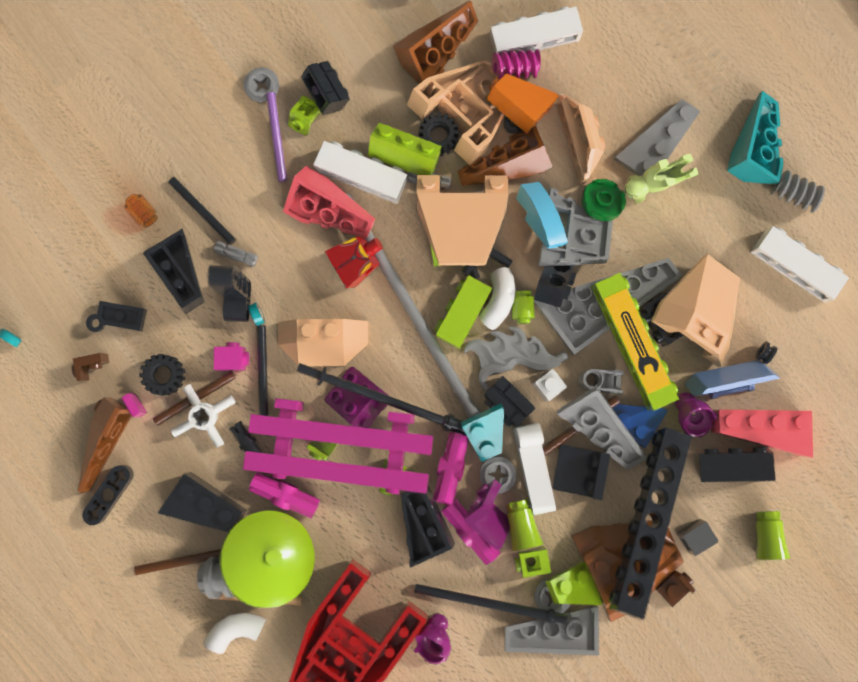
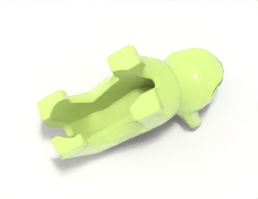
(659, 178)

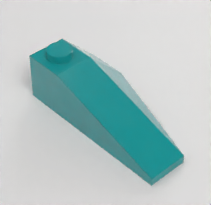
(757, 147)

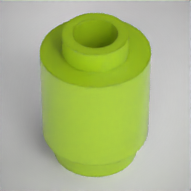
(523, 307)

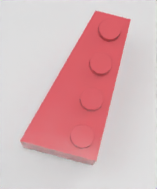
(775, 429)

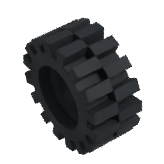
(445, 123)
(149, 374)

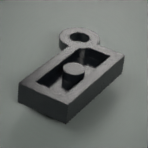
(117, 316)

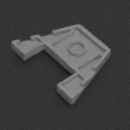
(586, 237)

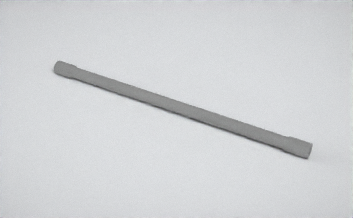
(424, 331)

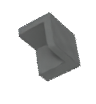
(697, 537)

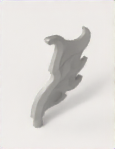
(508, 351)

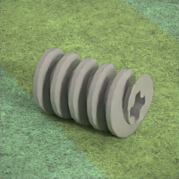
(799, 189)

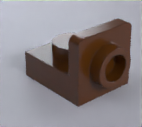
(83, 364)
(676, 587)

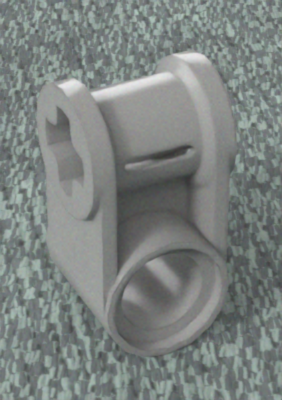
(605, 380)

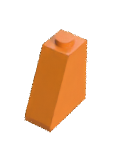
(521, 101)

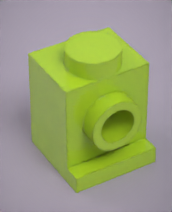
(540, 566)

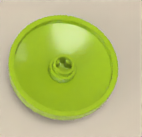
(267, 559)

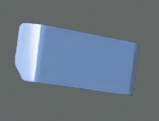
(730, 379)

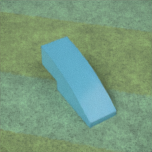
(542, 214)

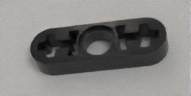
(98, 496)

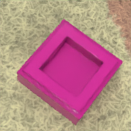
(134, 405)

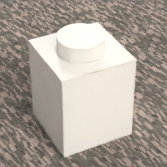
(549, 385)

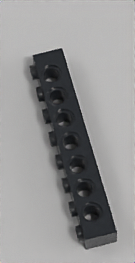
(677, 445)

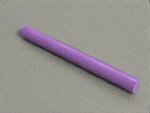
(276, 137)

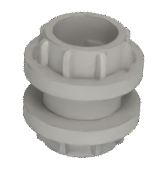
(210, 579)

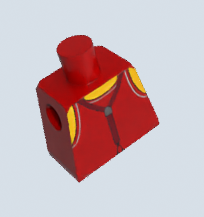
(354, 259)

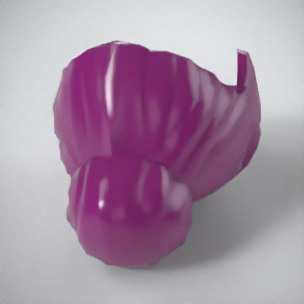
(697, 424)
(433, 640)

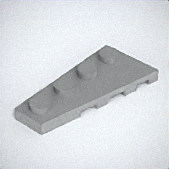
(658, 140)
(602, 426)
(576, 637)

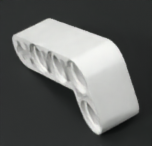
(534, 468)

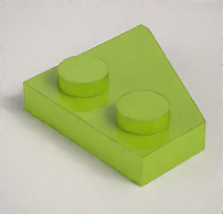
(574, 586)

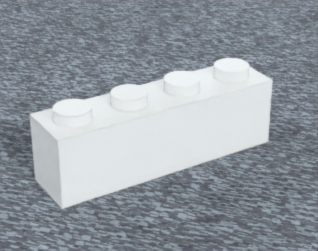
(537, 32)
(361, 172)
(799, 264)

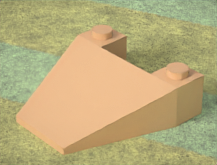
(463, 97)
(462, 224)

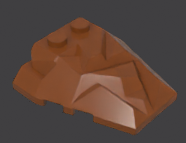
(602, 554)

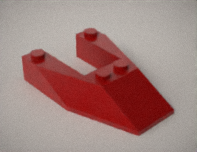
(343, 652)

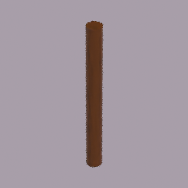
(202, 393)
(570, 432)
(175, 562)

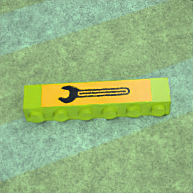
(635, 342)

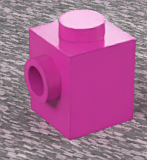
(231, 357)

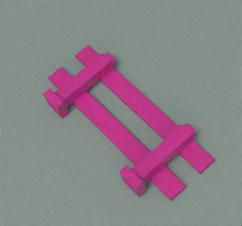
(287, 427)

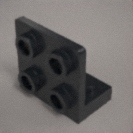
(581, 471)

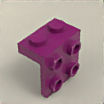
(354, 408)
(487, 517)

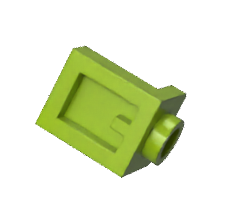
(303, 115)
(321, 450)

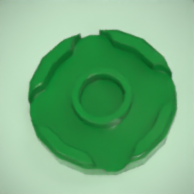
(603, 200)

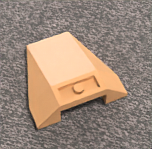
(702, 308)

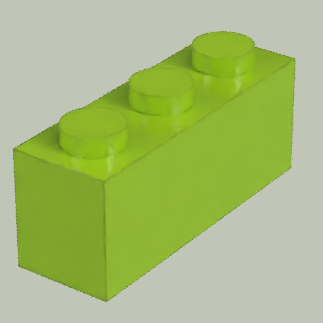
(403, 150)
(462, 311)

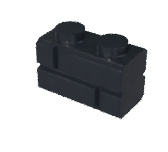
(325, 87)
(515, 405)

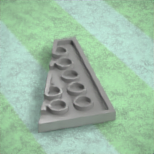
(580, 316)

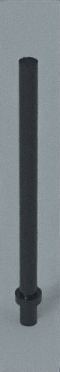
(550, 615)

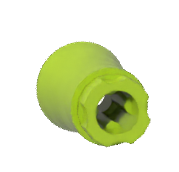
(522, 526)
(770, 536)

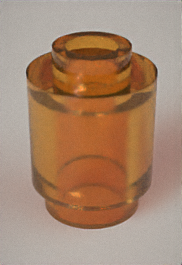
(140, 210)

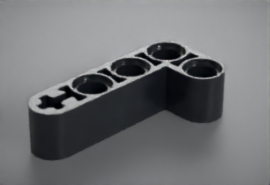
(234, 288)

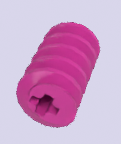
(517, 63)

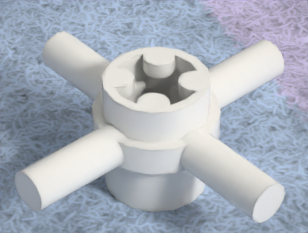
(211, 410)

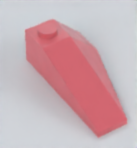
(322, 202)

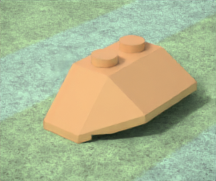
(582, 136)
(322, 340)

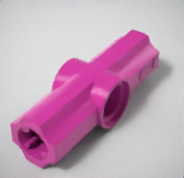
(450, 468)
(284, 494)
(455, 515)

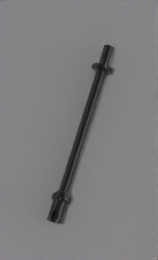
(447, 422)

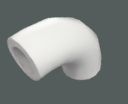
(501, 299)
(232, 627)

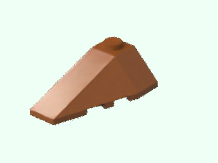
(431, 46)
(518, 158)
(104, 433)

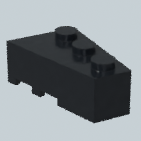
(176, 269)
(737, 465)
(202, 504)
(425, 527)

